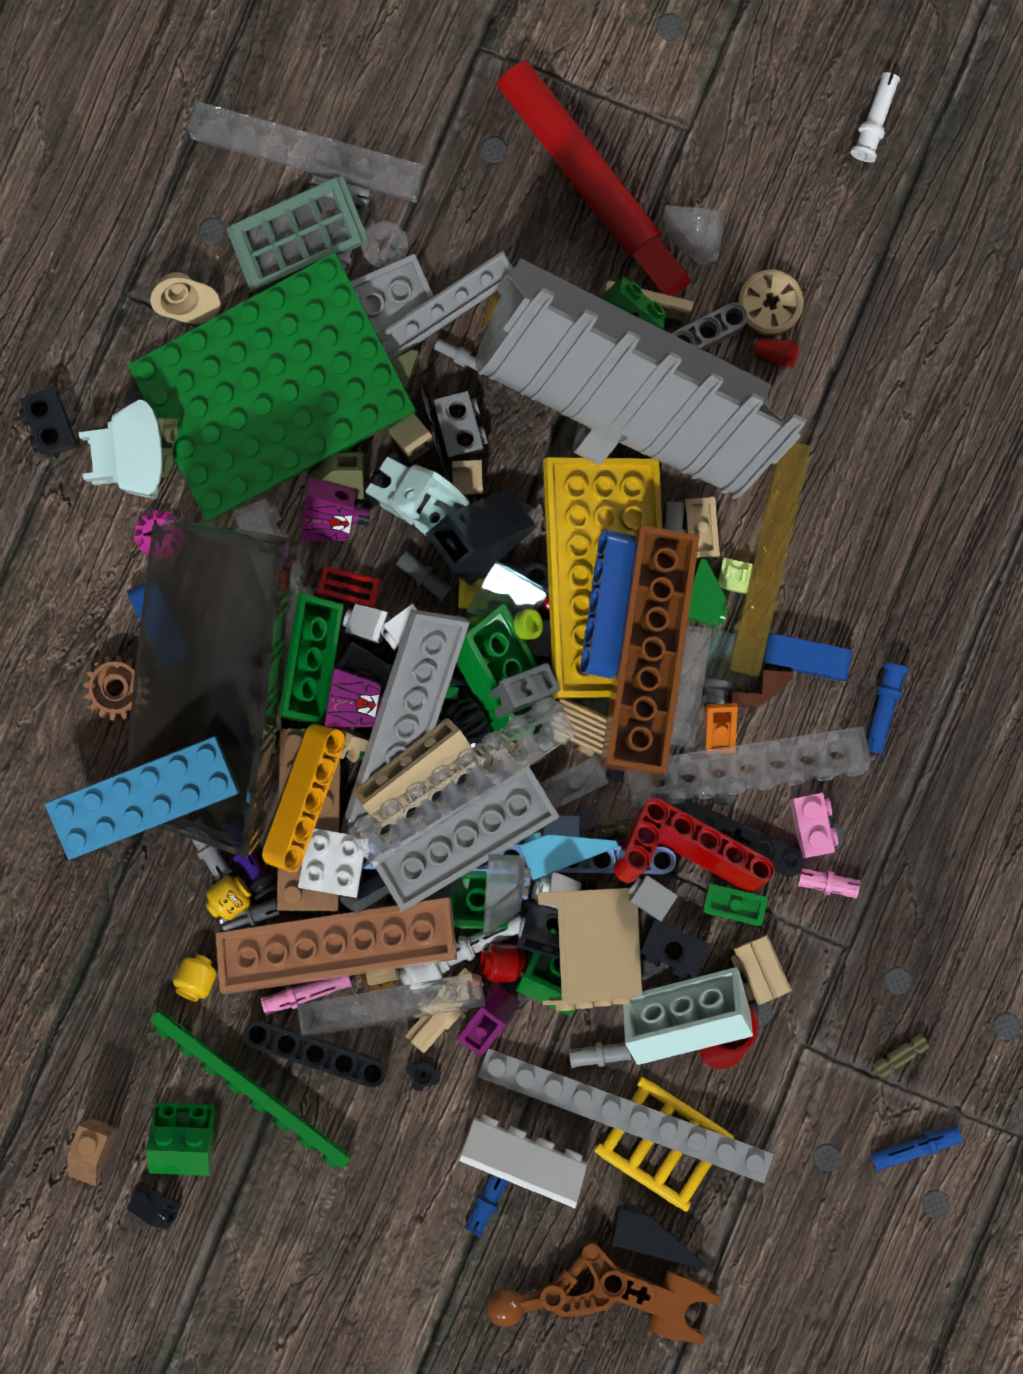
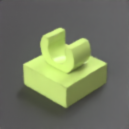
(734, 575)

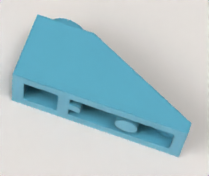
(557, 852)

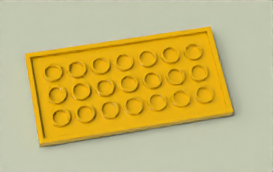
(578, 507)

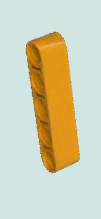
(303, 797)

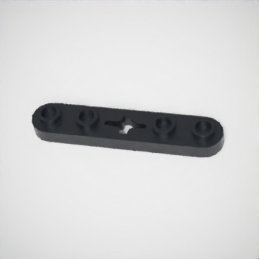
(784, 857)

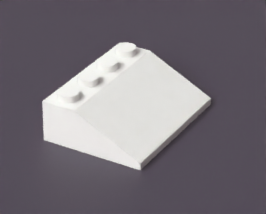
(524, 1160)

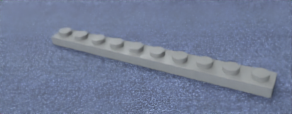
(626, 1115)

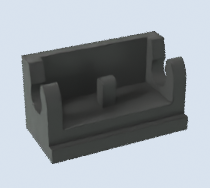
(524, 690)

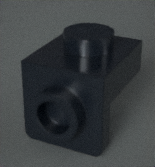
(154, 1206)

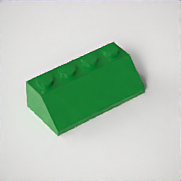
(491, 655)
(310, 659)

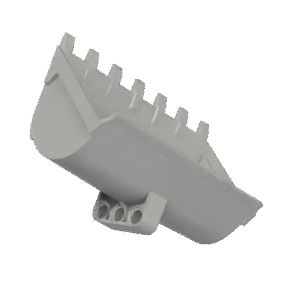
(631, 383)

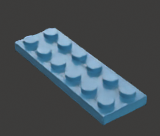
(142, 797)

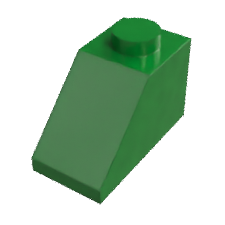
(707, 598)

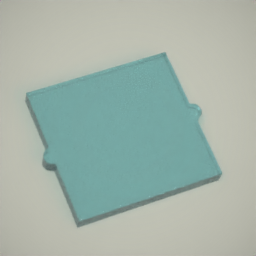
(719, 662)

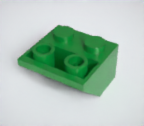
(181, 1139)

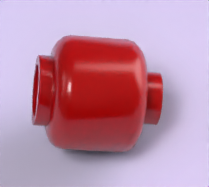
(502, 962)

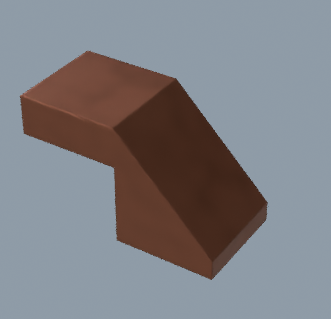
(770, 684)

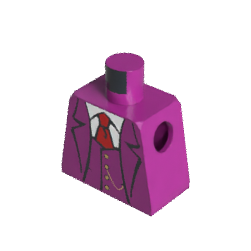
(330, 512)
(352, 700)

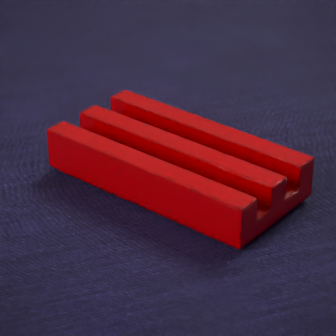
(342, 597)

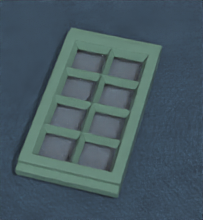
(297, 233)

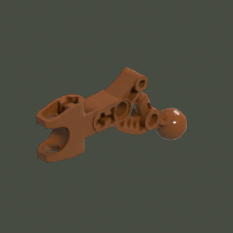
(664, 1301)

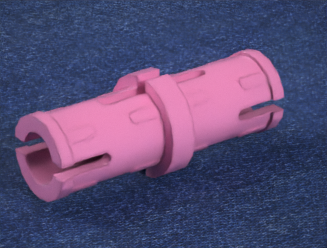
(828, 883)

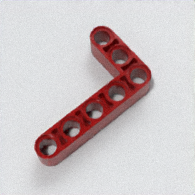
(745, 870)

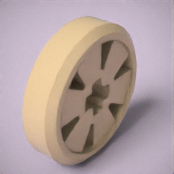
(787, 309)

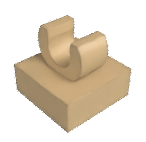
(353, 744)

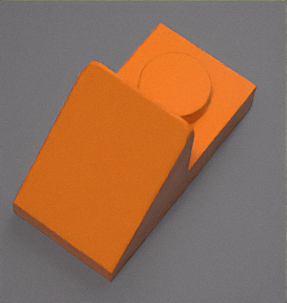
(720, 725)

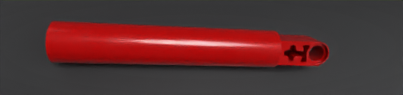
(591, 176)

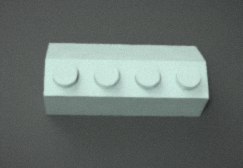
(687, 1016)

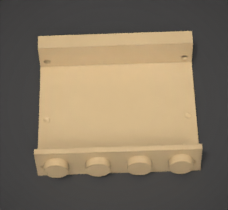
(596, 947)

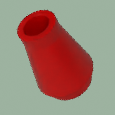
(779, 352)

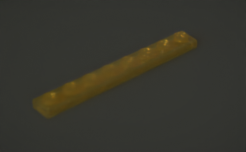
(769, 561)

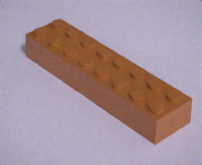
(650, 652)

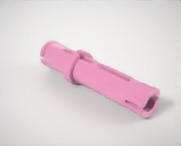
(301, 993)

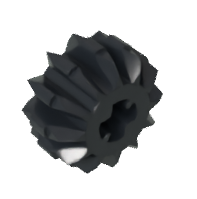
(469, 719)

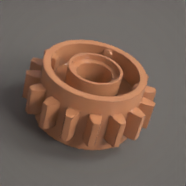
(100, 687)

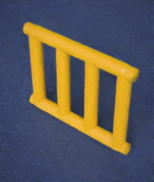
(631, 1166)

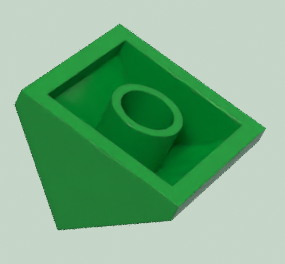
(469, 901)

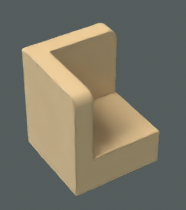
(468, 477)

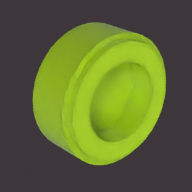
(528, 624)

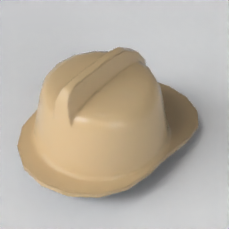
(184, 299)

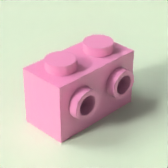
(813, 826)

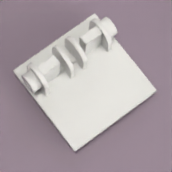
(332, 864)

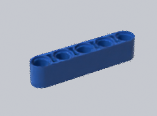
(608, 604)

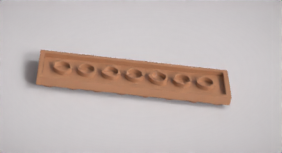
(335, 946)

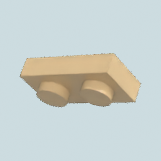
(702, 521)

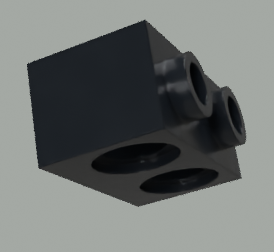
(53, 420)

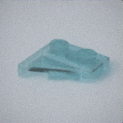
(507, 587)

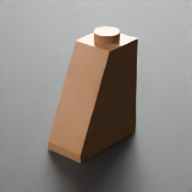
(90, 1150)

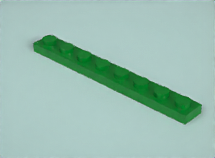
(240, 1082)

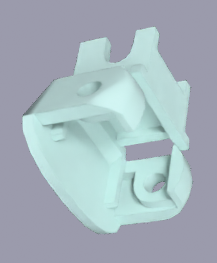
(128, 451)
(408, 491)

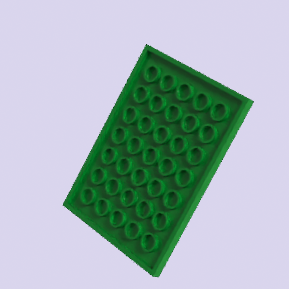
(273, 387)

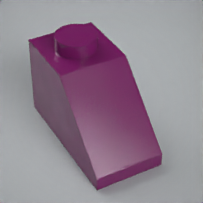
(489, 1020)

